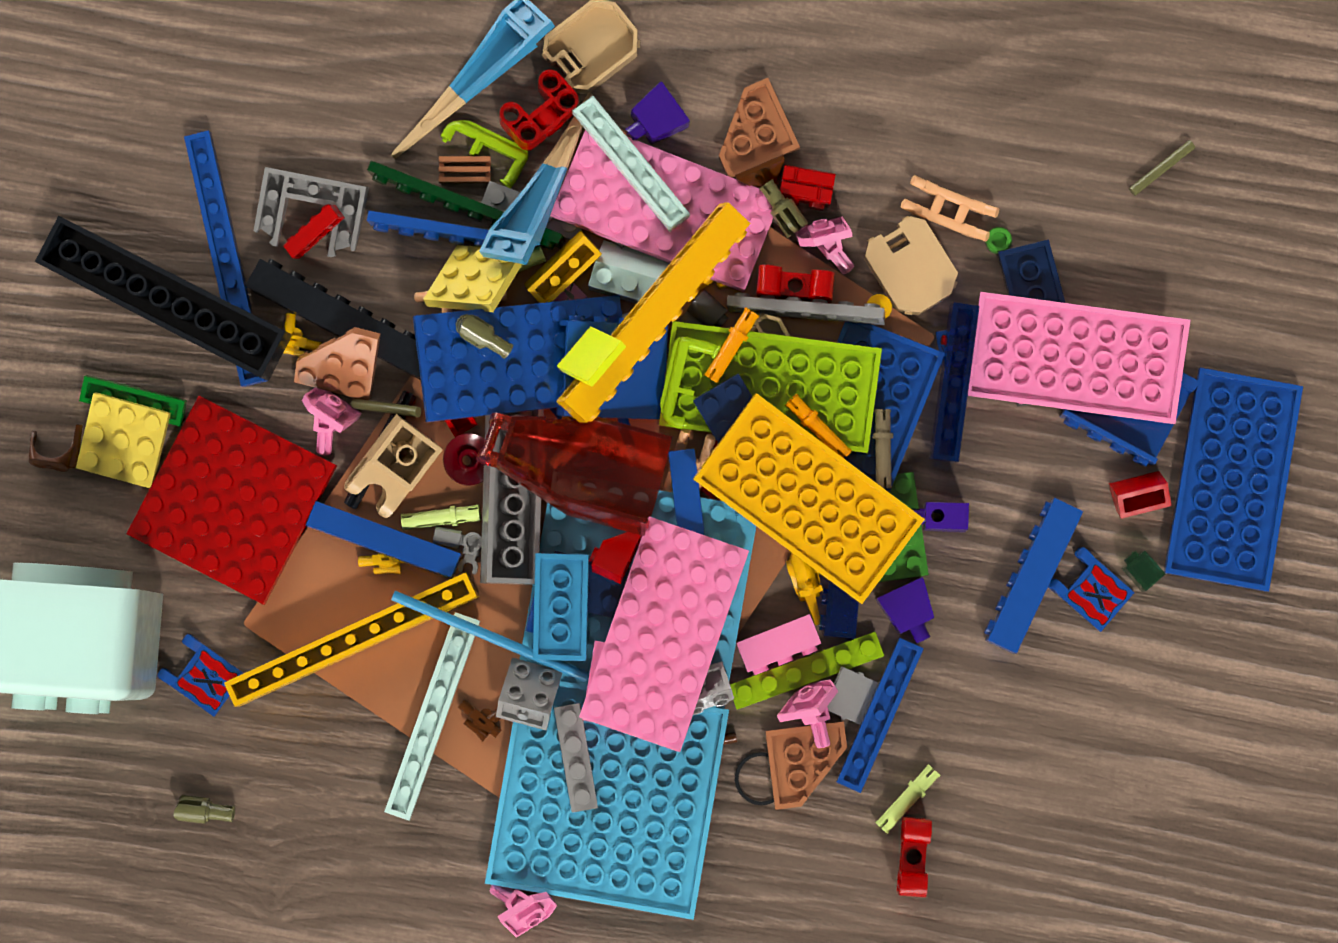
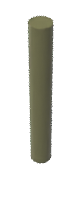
(1162, 168)
(384, 407)

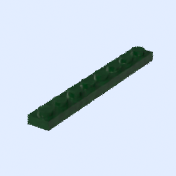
(451, 200)

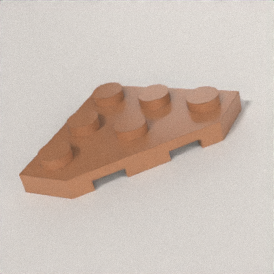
(757, 131)
(342, 364)
(797, 762)

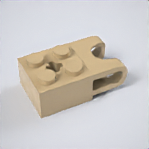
(394, 473)

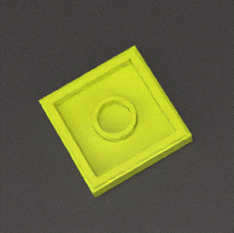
(591, 356)

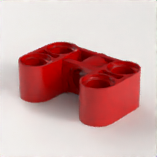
(546, 118)
(775, 283)
(911, 877)

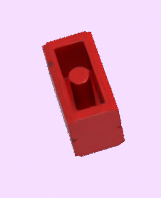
(808, 186)

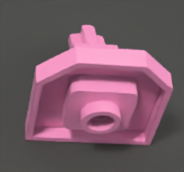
(827, 237)
(329, 416)
(811, 706)
(523, 910)

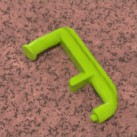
(493, 141)
(675, 373)

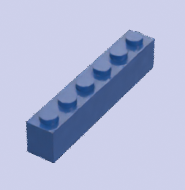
(1033, 575)

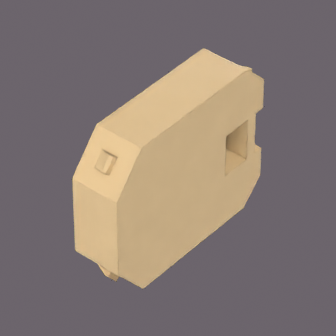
(598, 39)
(916, 274)

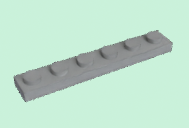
(817, 309)

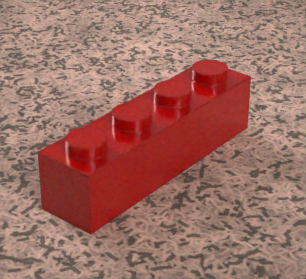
(314, 231)

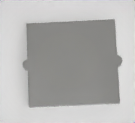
(853, 695)

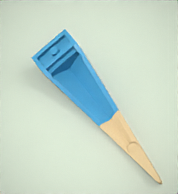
(504, 45)
(525, 220)

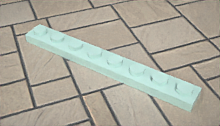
(430, 721)

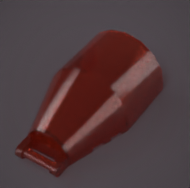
(583, 468)

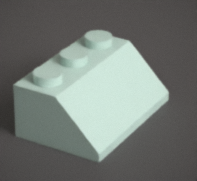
(624, 272)

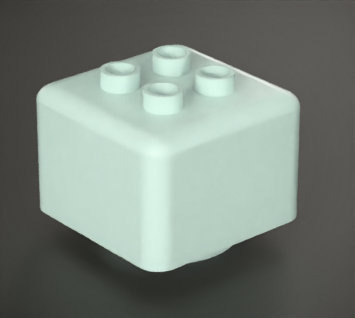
(77, 637)

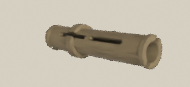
(883, 447)

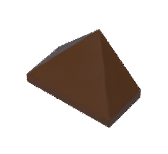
(762, 173)

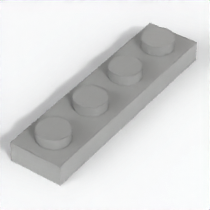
(502, 197)
(576, 758)

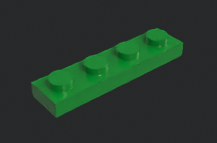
(134, 394)

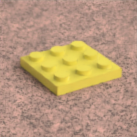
(471, 281)
(123, 440)

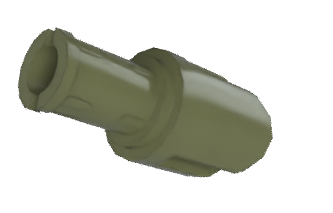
(784, 210)
(482, 335)
(202, 810)

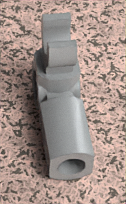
(453, 538)

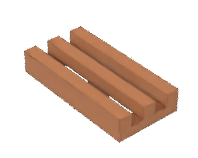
(464, 169)

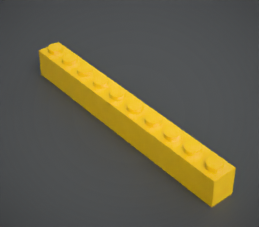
(660, 306)
(347, 641)

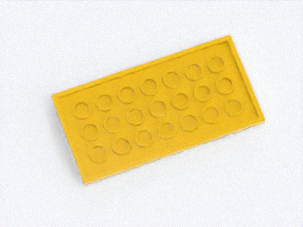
(808, 498)

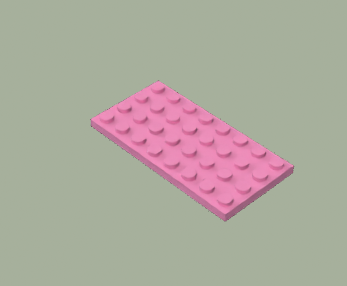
(606, 204)
(1078, 357)
(664, 634)

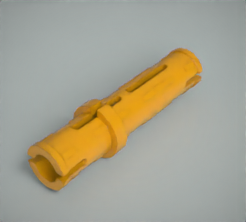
(731, 345)
(817, 426)

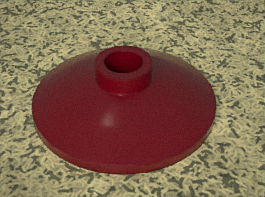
(456, 449)

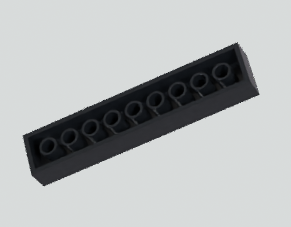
(163, 298)

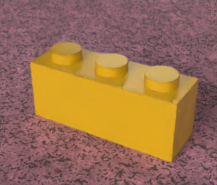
(563, 268)

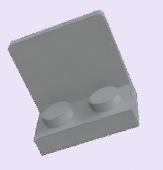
(528, 694)

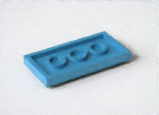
(560, 607)

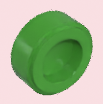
(999, 240)

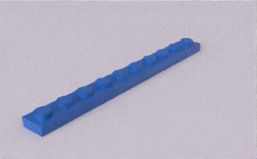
(219, 229)

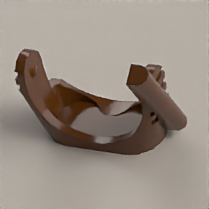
(61, 463)

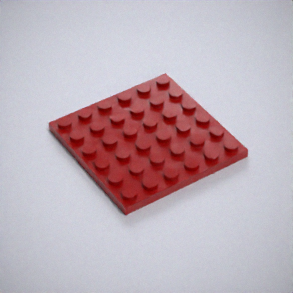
(231, 500)

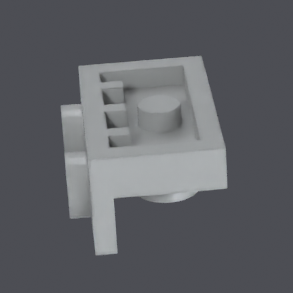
(715, 690)

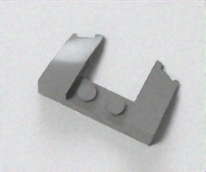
(282, 185)

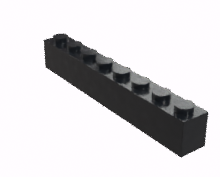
(332, 313)

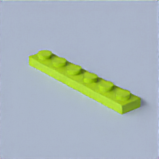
(806, 670)

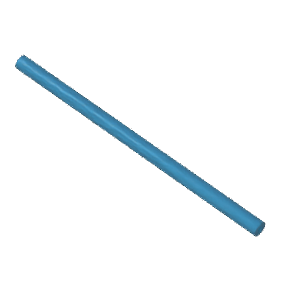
(486, 635)

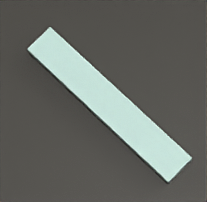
(631, 163)

